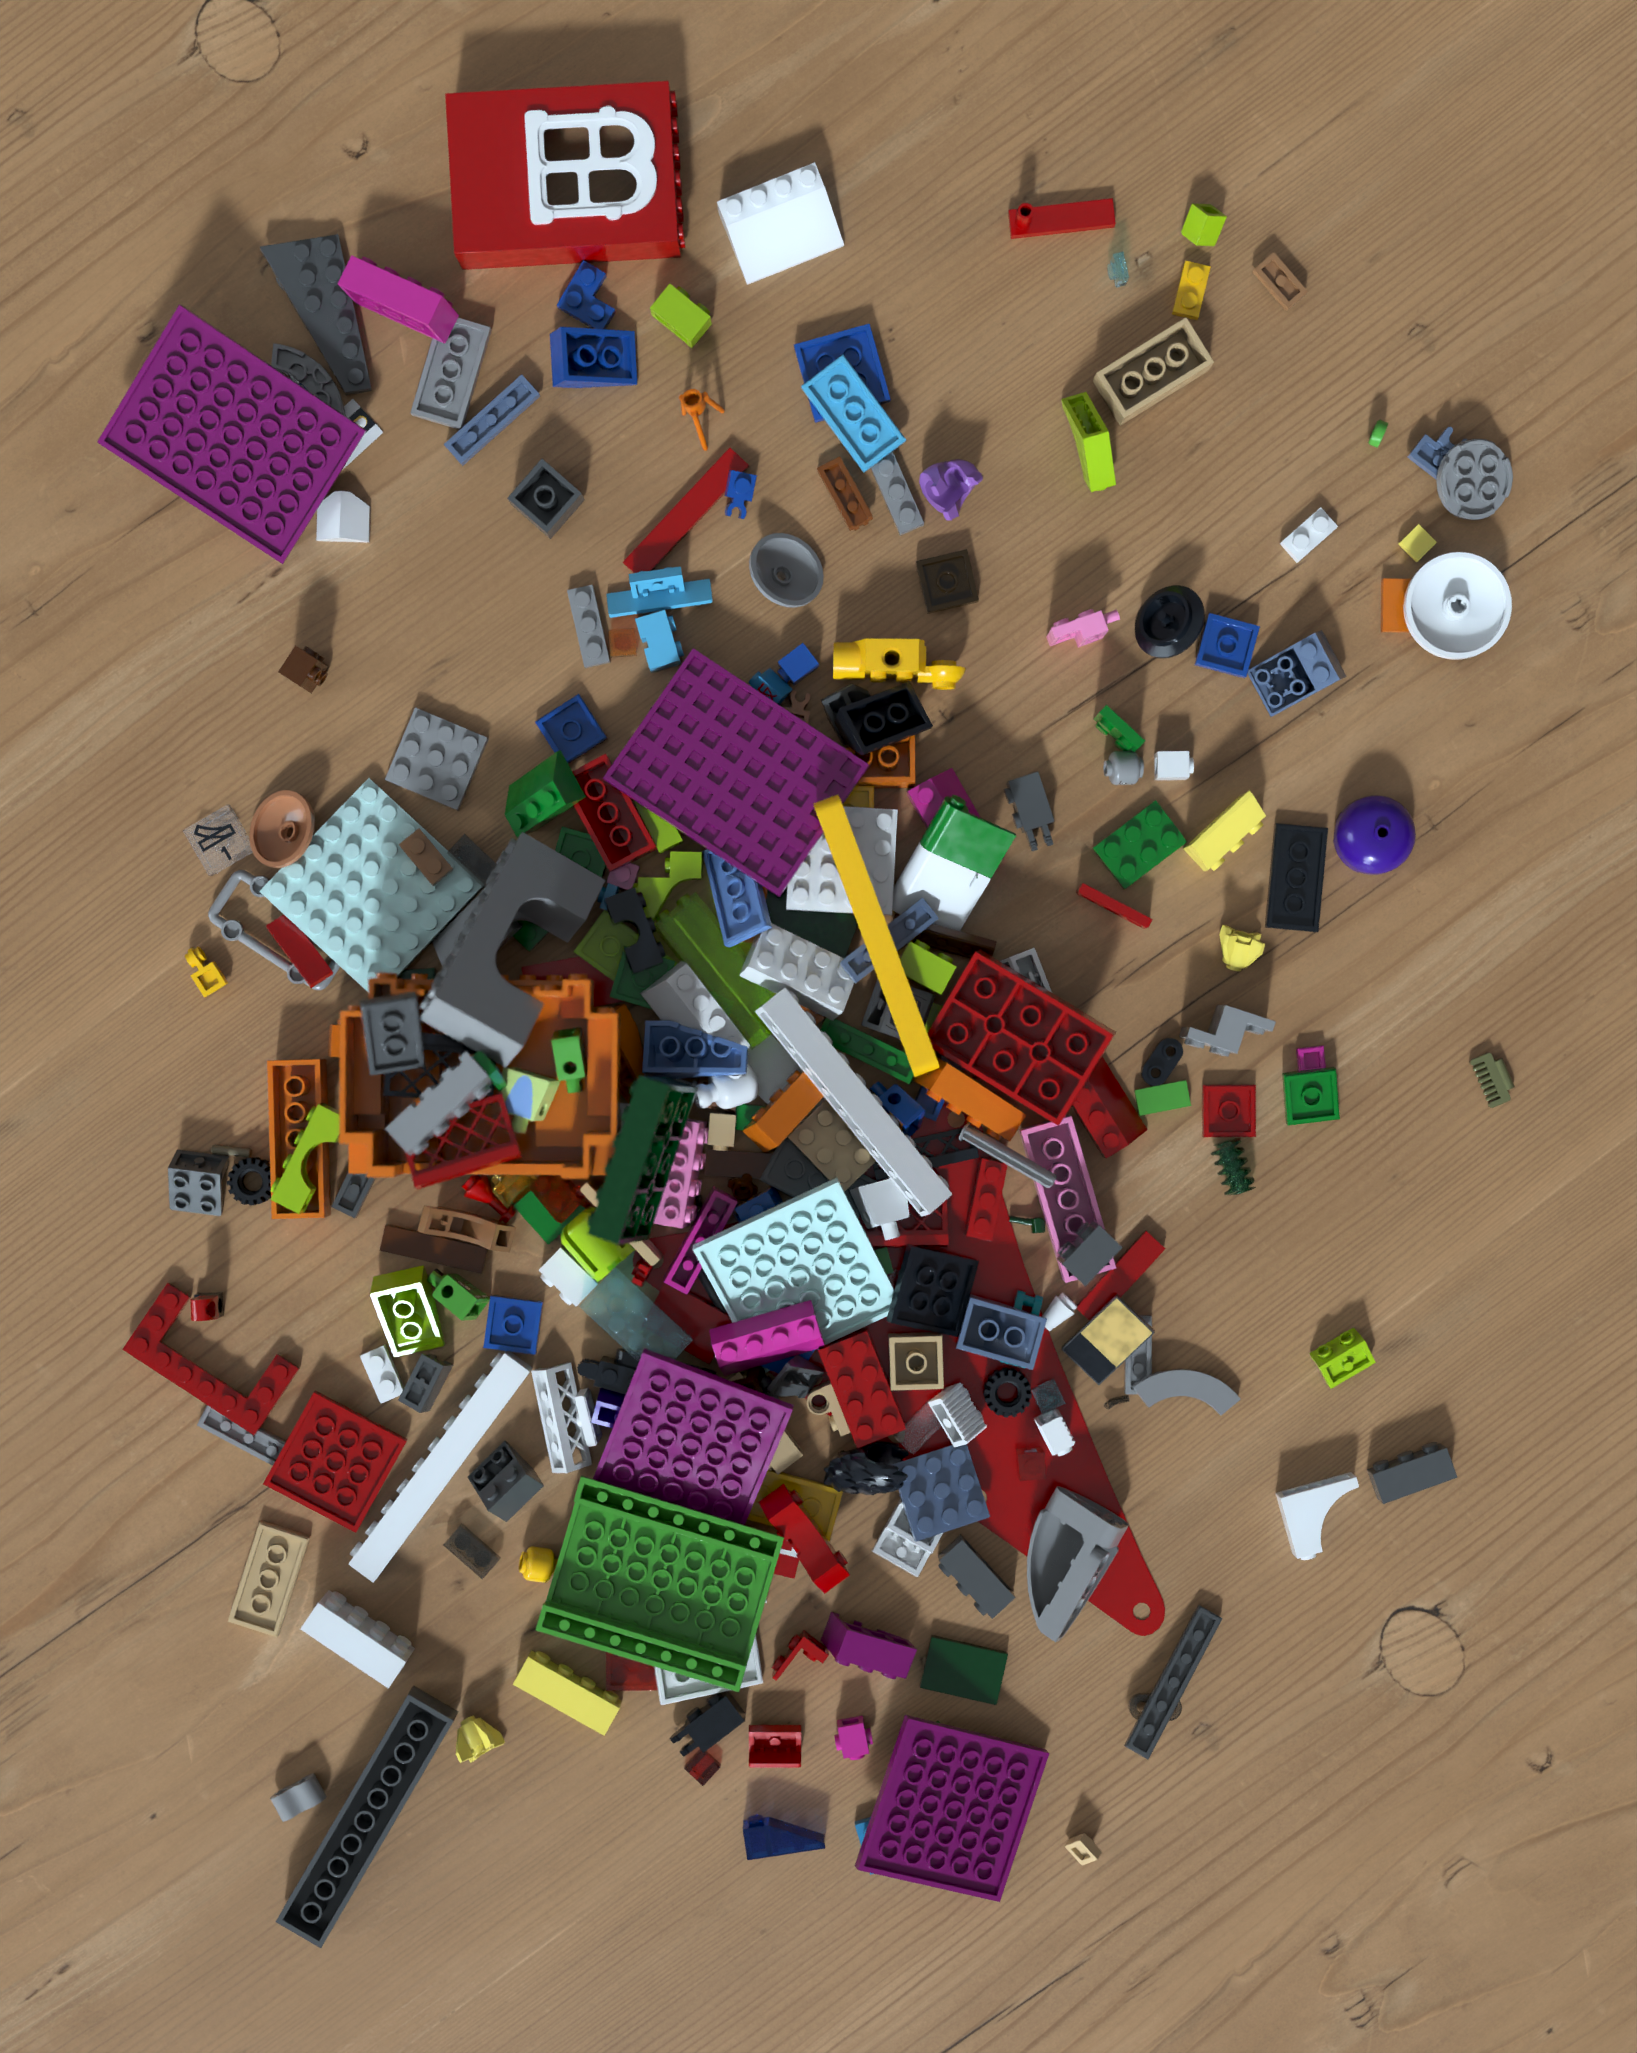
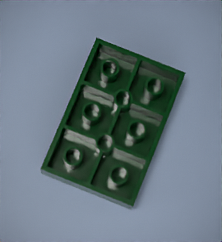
(641, 1159)

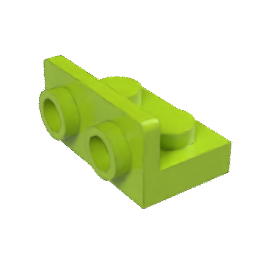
(1342, 1357)

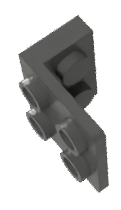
(196, 1182)

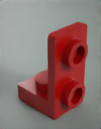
(812, 1649)

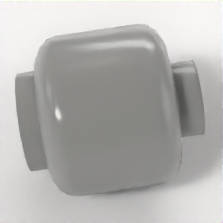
(1124, 767)

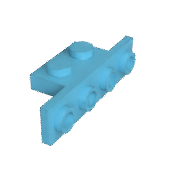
(657, 592)

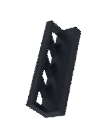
(940, 1159)

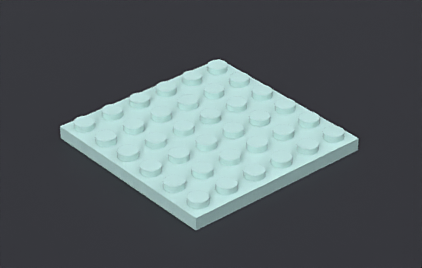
(363, 893)
(800, 1254)

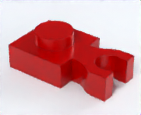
(641, 1272)

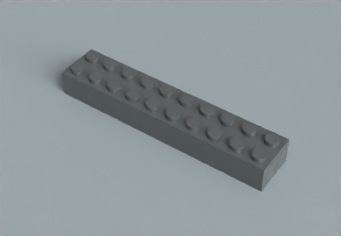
(367, 1816)

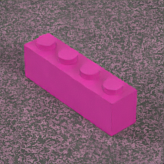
(708, 1222)

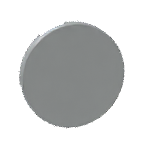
(1474, 479)

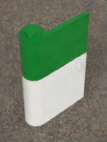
(952, 863)

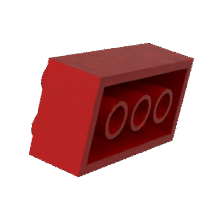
(862, 1388)

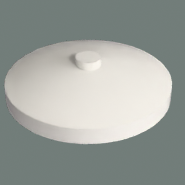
(1457, 605)

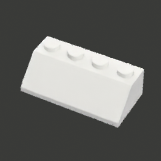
(685, 1000)

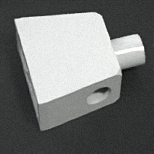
(881, 1205)

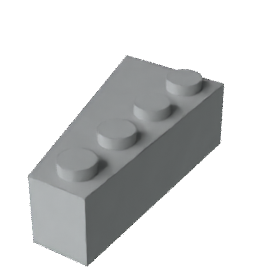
(440, 1105)

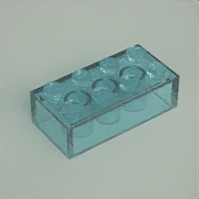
(634, 1318)

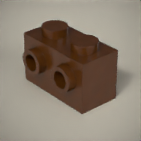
(305, 668)

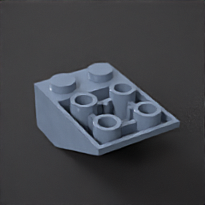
(1296, 673)

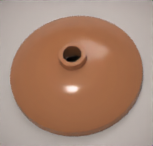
(282, 829)

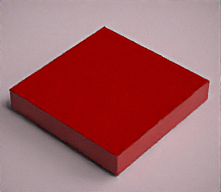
(1229, 1110)

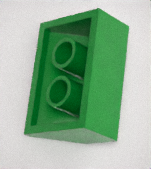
(542, 795)

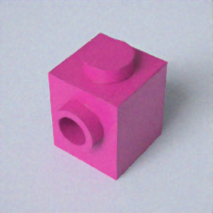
(853, 1738)

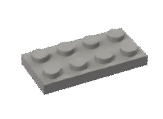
(451, 375)

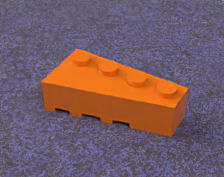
(972, 1099)

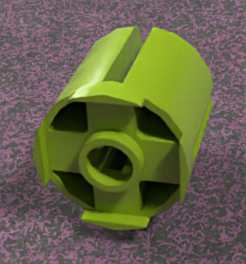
(592, 1253)

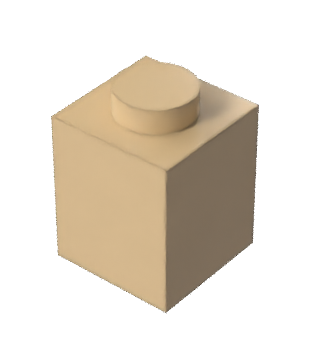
(721, 1131)

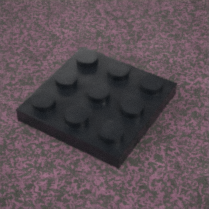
(932, 1290)

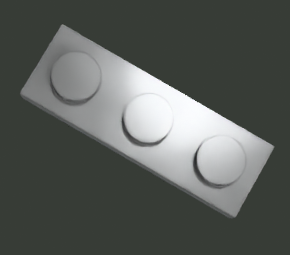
(897, 495)
(588, 626)

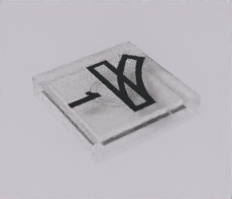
(218, 840)

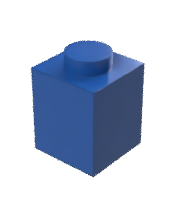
(797, 665)

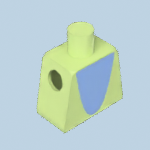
(527, 1096)

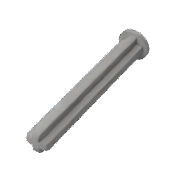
(1007, 1156)

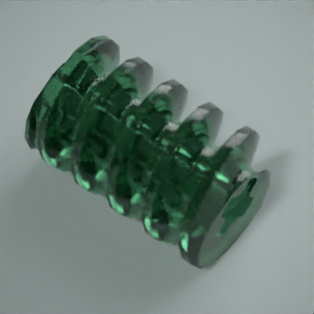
(1232, 1166)

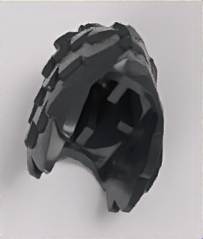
(867, 1469)

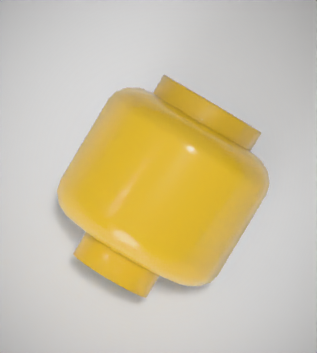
(537, 1564)

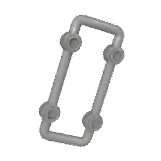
(234, 930)

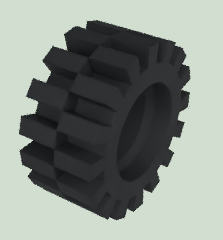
(237, 1186)
(1007, 1376)

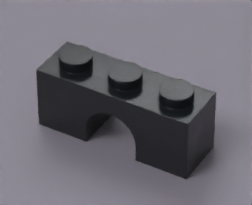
(629, 908)

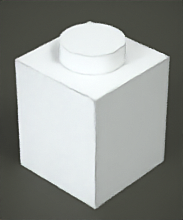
(1172, 765)

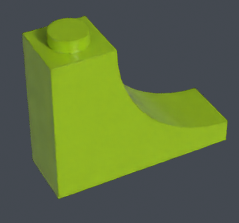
(1091, 441)

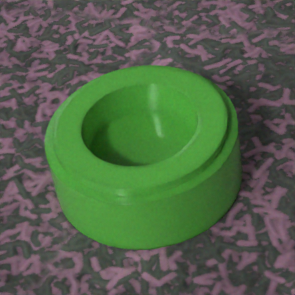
(1377, 433)

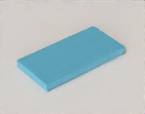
(853, 413)

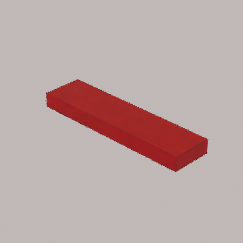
(1119, 1280)

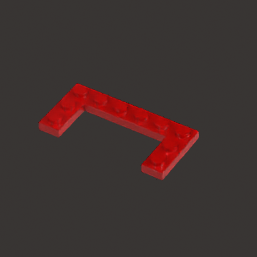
(245, 1411)

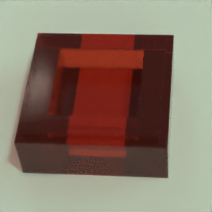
(702, 1766)

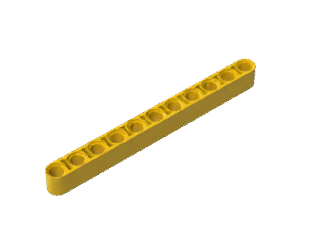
(876, 935)

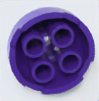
(1358, 838)

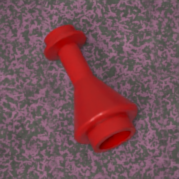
(479, 1188)

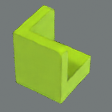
(1203, 224)

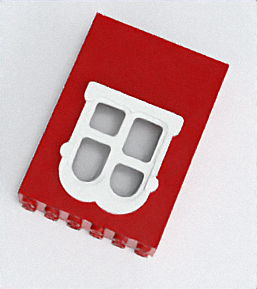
(502, 173)

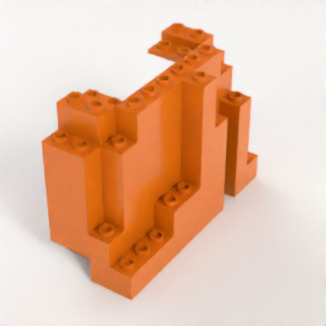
(571, 1139)

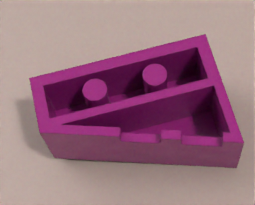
(868, 1648)

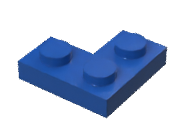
(580, 298)

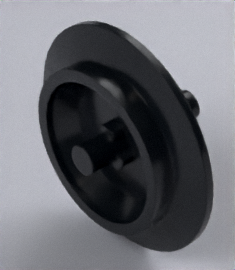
(1169, 621)

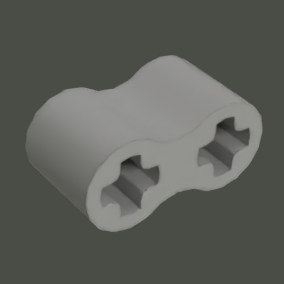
(298, 1797)

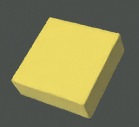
(1417, 543)

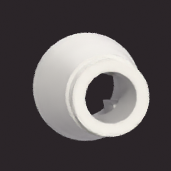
(1058, 1311)

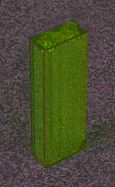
(698, 941)

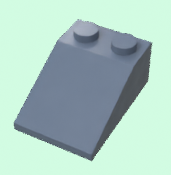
(1001, 1332)

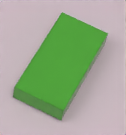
(1162, 1097)

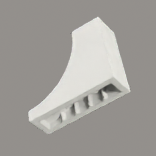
(1305, 1510)

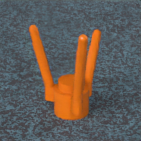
(694, 404)

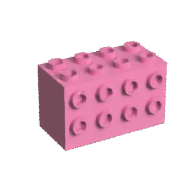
(683, 1185)

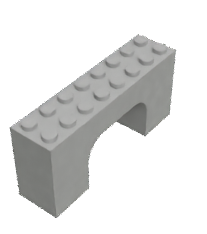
(468, 993)

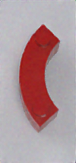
(797, 1527)

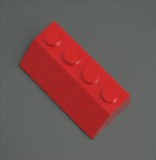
(611, 817)
(1107, 1112)

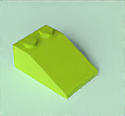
(407, 1311)

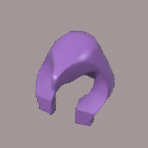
(948, 485)

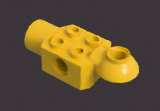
(867, 660)

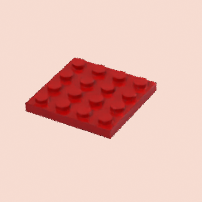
(335, 1461)

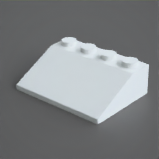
(780, 223)

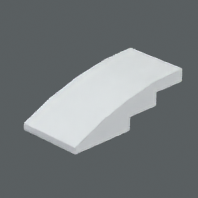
(898, 1544)

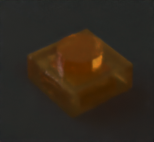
(622, 642)

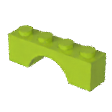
(294, 1187)

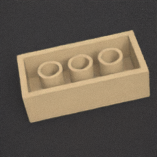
(1153, 371)

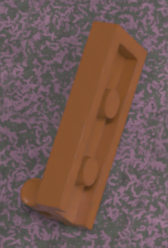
(845, 494)

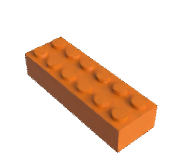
(292, 1092)

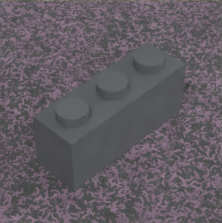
(1411, 1472)
(975, 1577)

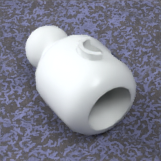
(728, 1090)

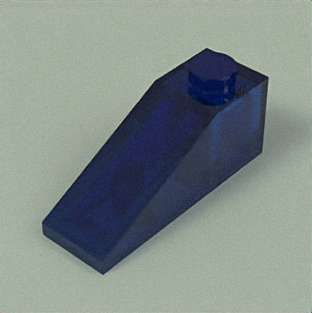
(774, 1837)

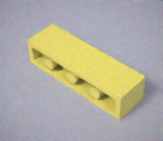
(568, 1692)

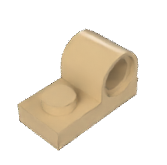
(832, 1405)

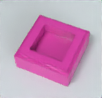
(1310, 1058)

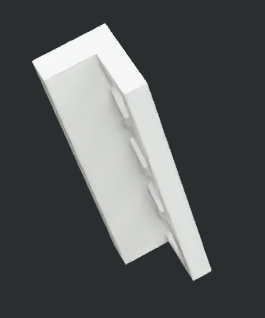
(556, 1420)

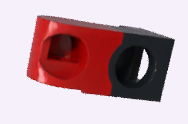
(207, 1306)

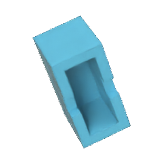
(657, 632)

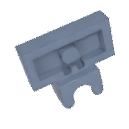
(1430, 453)

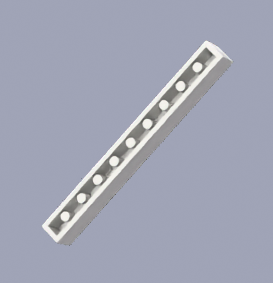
(854, 1102)
(440, 1466)

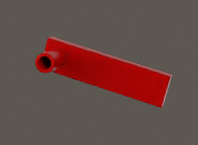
(1061, 218)

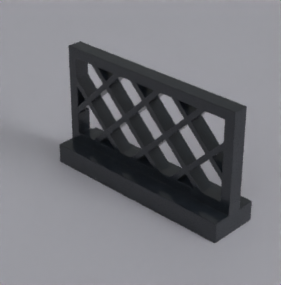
(435, 1043)

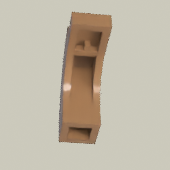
(467, 1227)

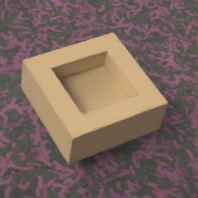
(1083, 1849)

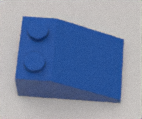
(592, 357)

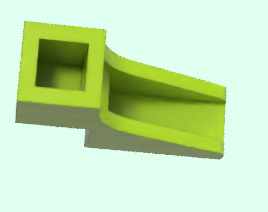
(656, 890)

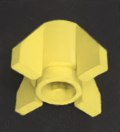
(1240, 947)
(475, 1739)

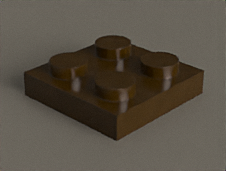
(947, 581)

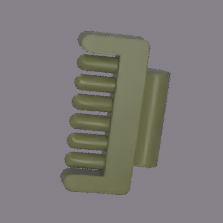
(1499, 1078)

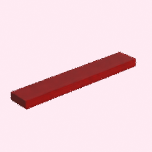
(685, 514)

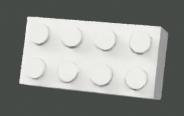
(790, 962)
(358, 1638)

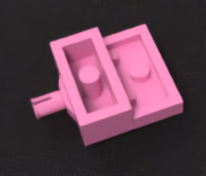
(1085, 629)

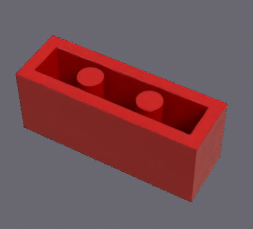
(986, 1199)

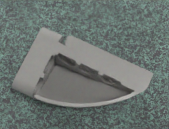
(1068, 1558)

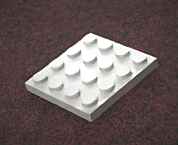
(817, 881)

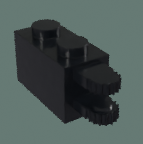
(607, 1373)
(710, 1722)

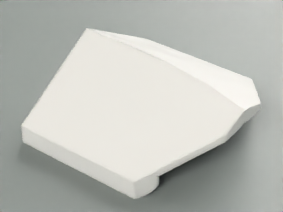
(343, 518)

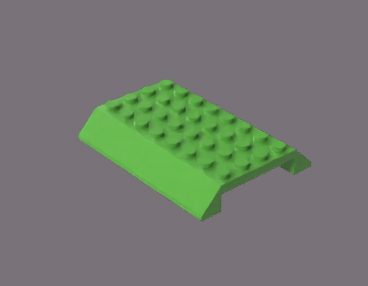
(660, 1583)

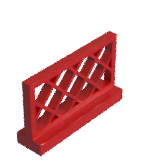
(473, 1161)
(914, 1237)

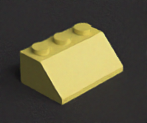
(1226, 832)

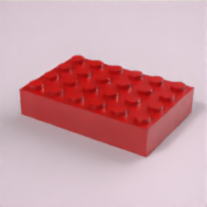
(1019, 1037)

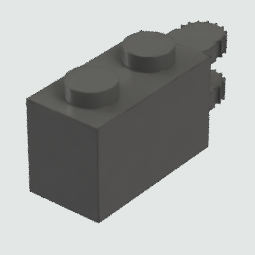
(1030, 807)

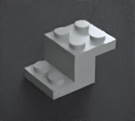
(1226, 1030)

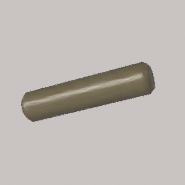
(232, 1151)

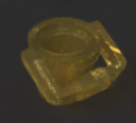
(511, 1187)

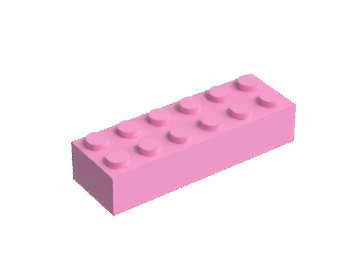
(1071, 1197)

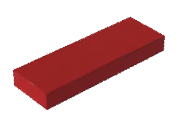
(1113, 906)
(299, 950)

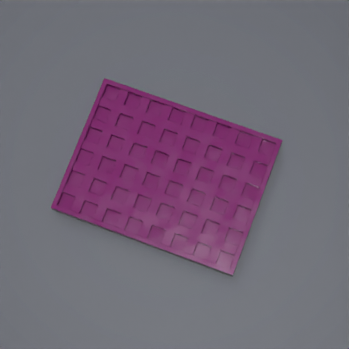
(734, 771)

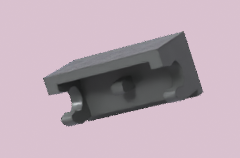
(425, 1383)

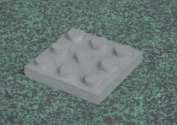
(436, 759)

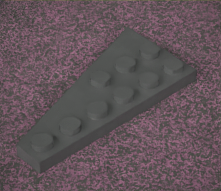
(310, 278)

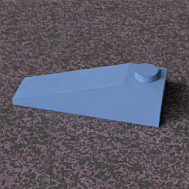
(689, 1053)

